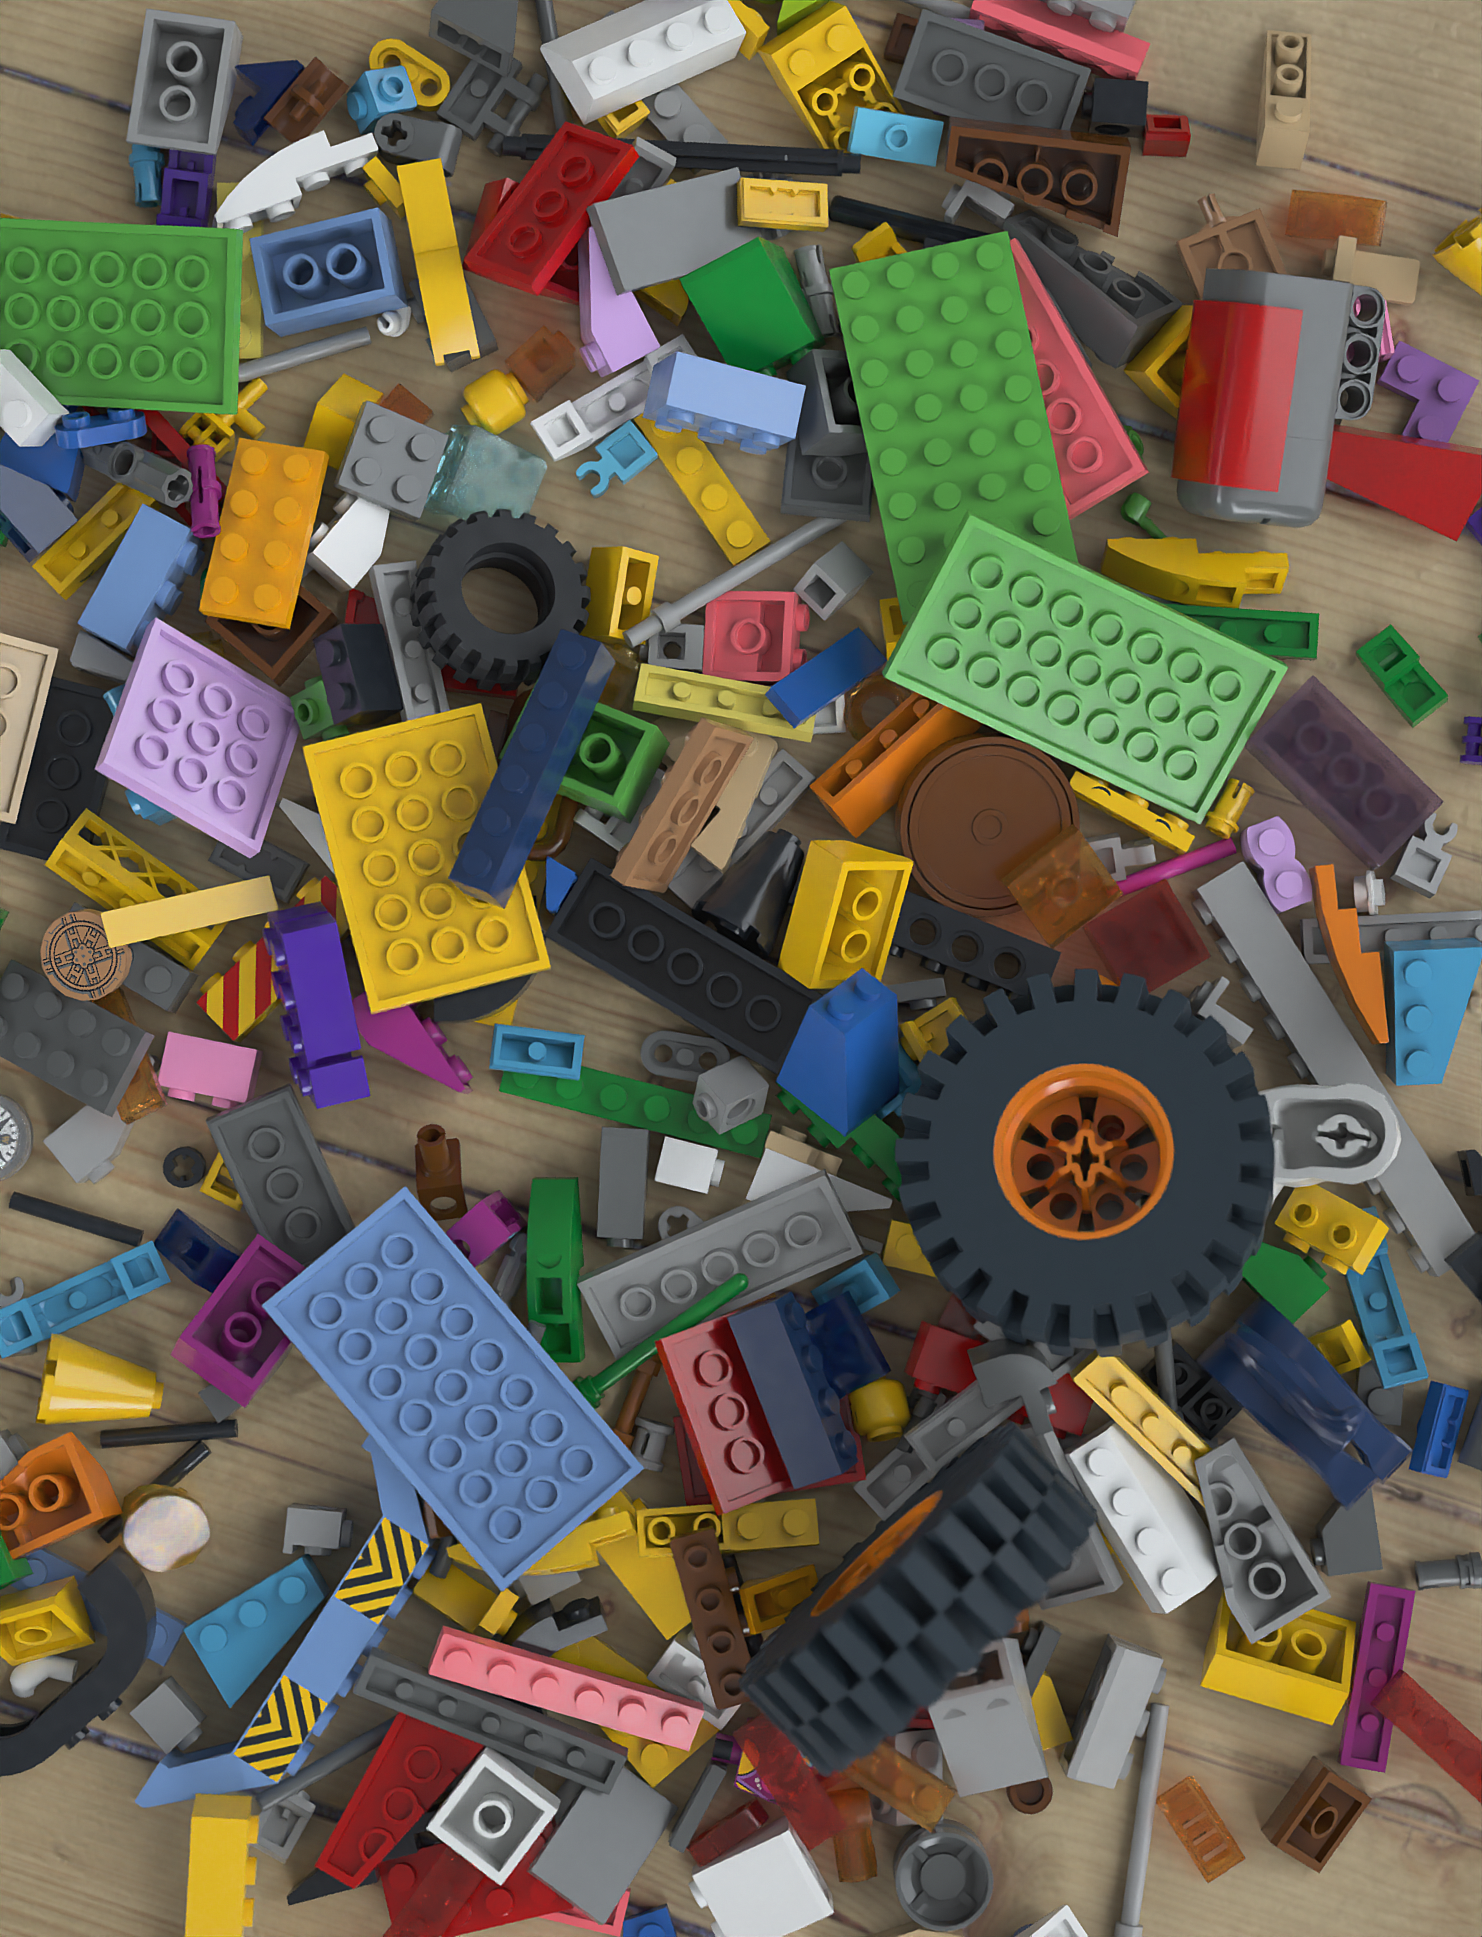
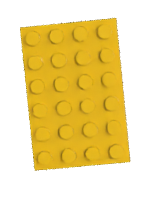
(394, 824)

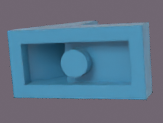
(866, 1281)

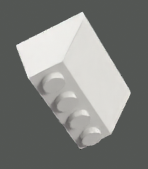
(642, 52)
(1144, 1517)

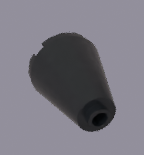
(754, 893)

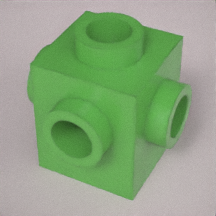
(314, 712)

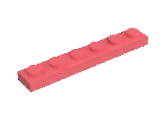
(565, 1688)

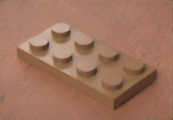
(681, 806)

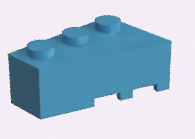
(1425, 1004)

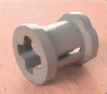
(650, 1442)

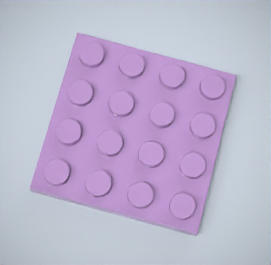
(200, 738)

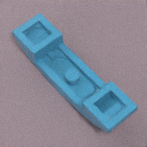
(81, 1298)
(1384, 1321)

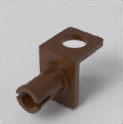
(439, 1172)

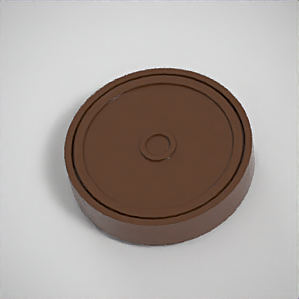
(977, 815)

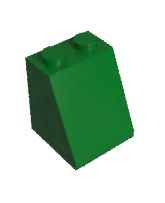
(754, 308)

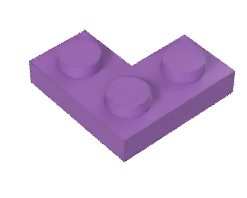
(1434, 386)

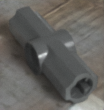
(141, 471)

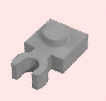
(1423, 861)

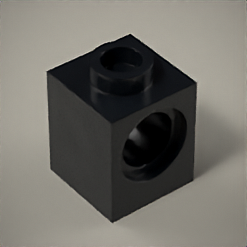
(1116, 107)

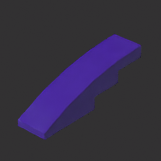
(187, 189)

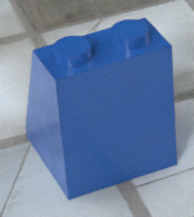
(846, 1053)

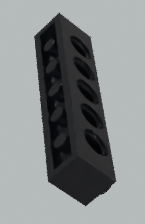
(989, 942)

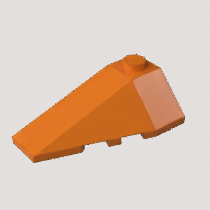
(53, 1496)

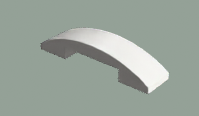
(604, 409)

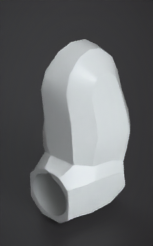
(1330, 1134)

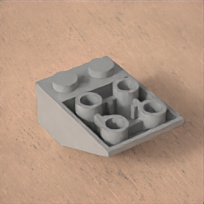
(990, 1724)

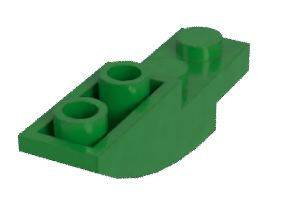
(873, 1140)
(554, 1266)

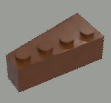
(1045, 167)

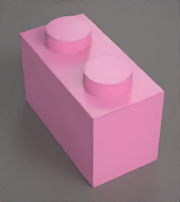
(210, 1069)

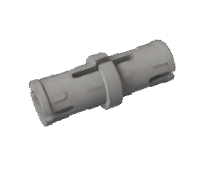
(816, 287)

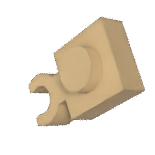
(792, 1145)

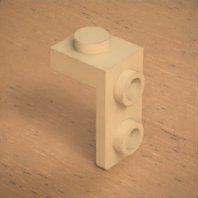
(1391, 275)

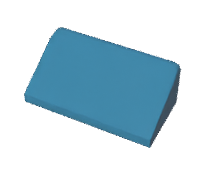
(536, 1051)

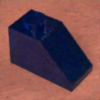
(196, 1250)

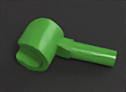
(1134, 512)

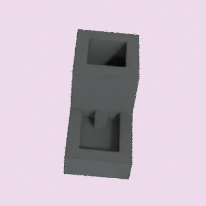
(1014, 1370)

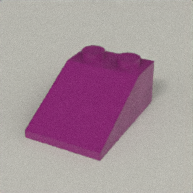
(232, 1336)

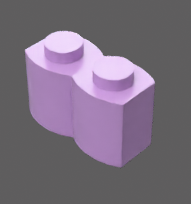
(1271, 854)

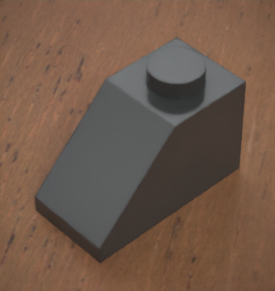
(1347, 1539)

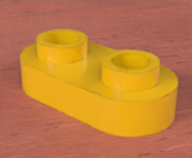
(418, 68)

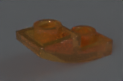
(1330, 215)

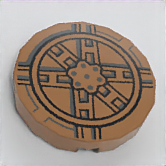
(79, 956)

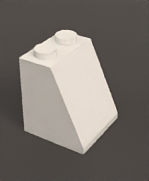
(763, 1885)

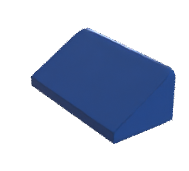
(558, 884)

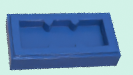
(1438, 1429)

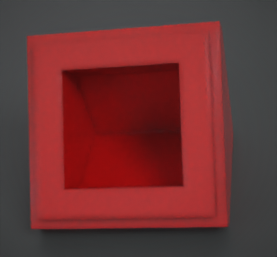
(1166, 136)

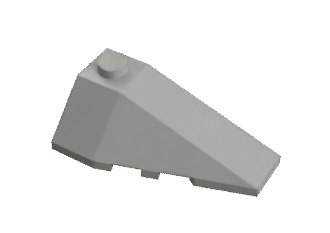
(1257, 1553)

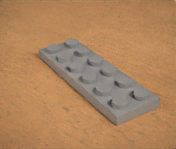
(767, 1239)

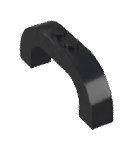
(129, 1612)

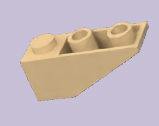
(1284, 100)

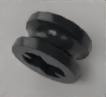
(171, 1164)

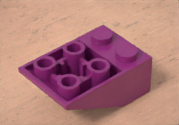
(413, 1041)

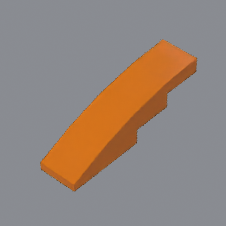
(1356, 972)

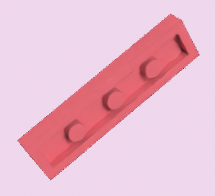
(1067, 37)

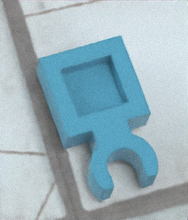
(621, 454)

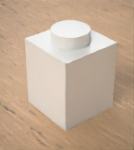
(689, 1165)

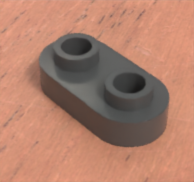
(685, 1054)

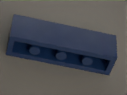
(794, 1390)

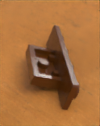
(713, 1613)

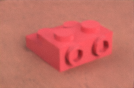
(754, 636)

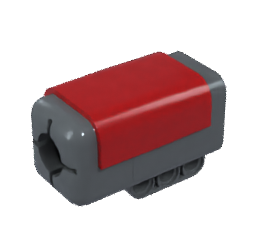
(1266, 392)

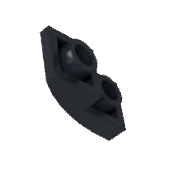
(1197, 1393)

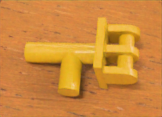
(219, 425)

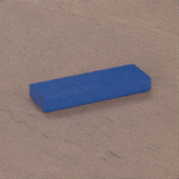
(826, 677)

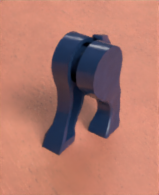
(1302, 1401)

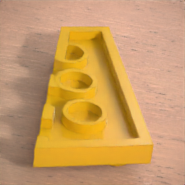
(648, 1757)

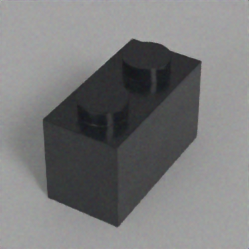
(358, 674)

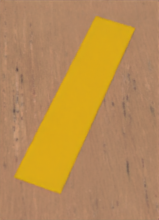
(189, 911)

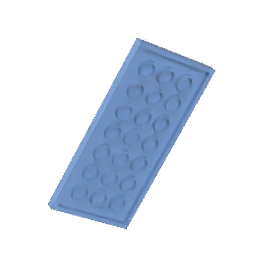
(453, 1388)

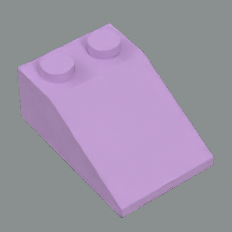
(610, 324)

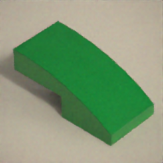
(1401, 676)

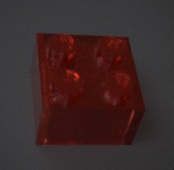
(1147, 937)

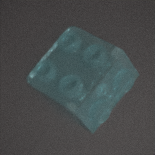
(483, 474)

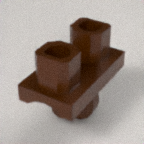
(306, 102)

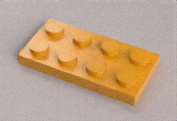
(264, 533)

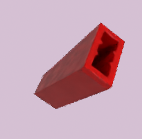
(1409, 475)

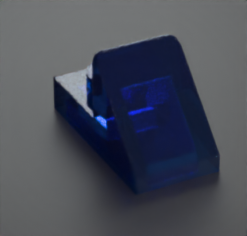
(270, 82)

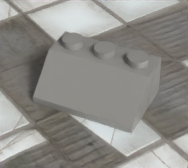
(1112, 1713)

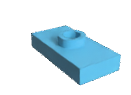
(895, 136)

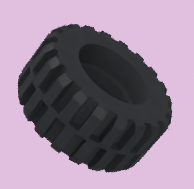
(528, 554)

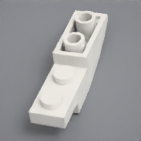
(275, 184)

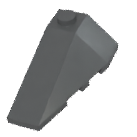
(1100, 302)

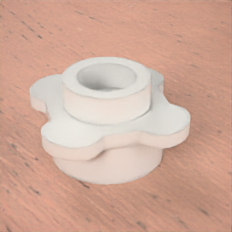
(1369, 893)

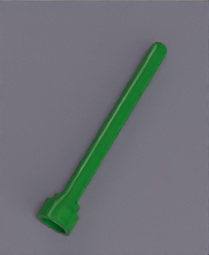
(594, 1387)

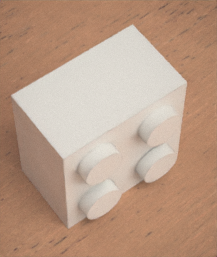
(494, 1814)

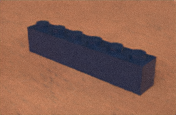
(532, 768)

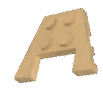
(722, 833)

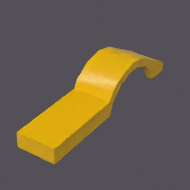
(437, 259)

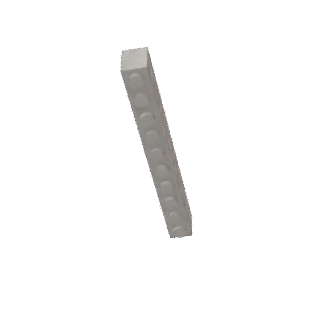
(1327, 1055)

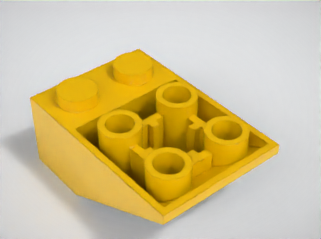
(826, 73)

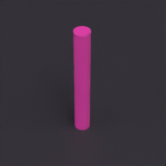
(1177, 865)

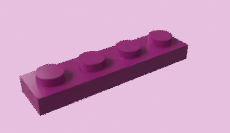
(1377, 1659)

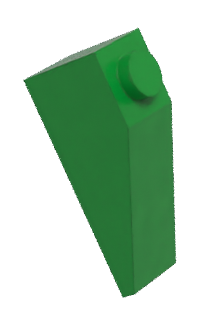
(1285, 1280)

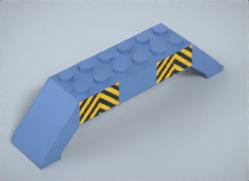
(322, 1664)

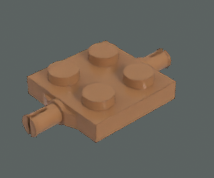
(1228, 244)

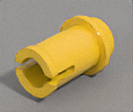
(1229, 810)

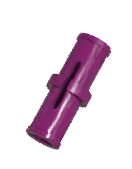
(205, 491)

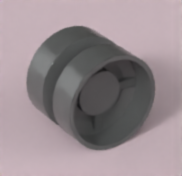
(942, 1875)

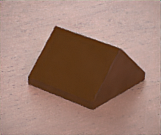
(1315, 1815)

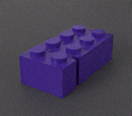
(317, 1004)

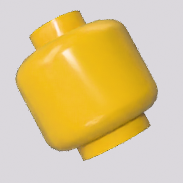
(494, 401)
(879, 1409)

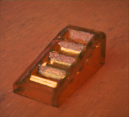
(1182, 1805)

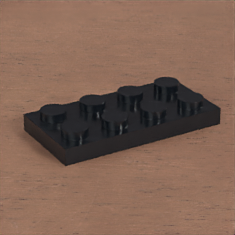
(61, 770)

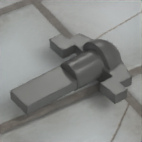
(924, 1408)

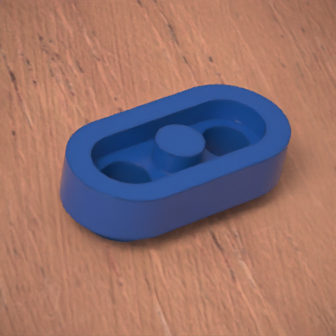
(83, 430)

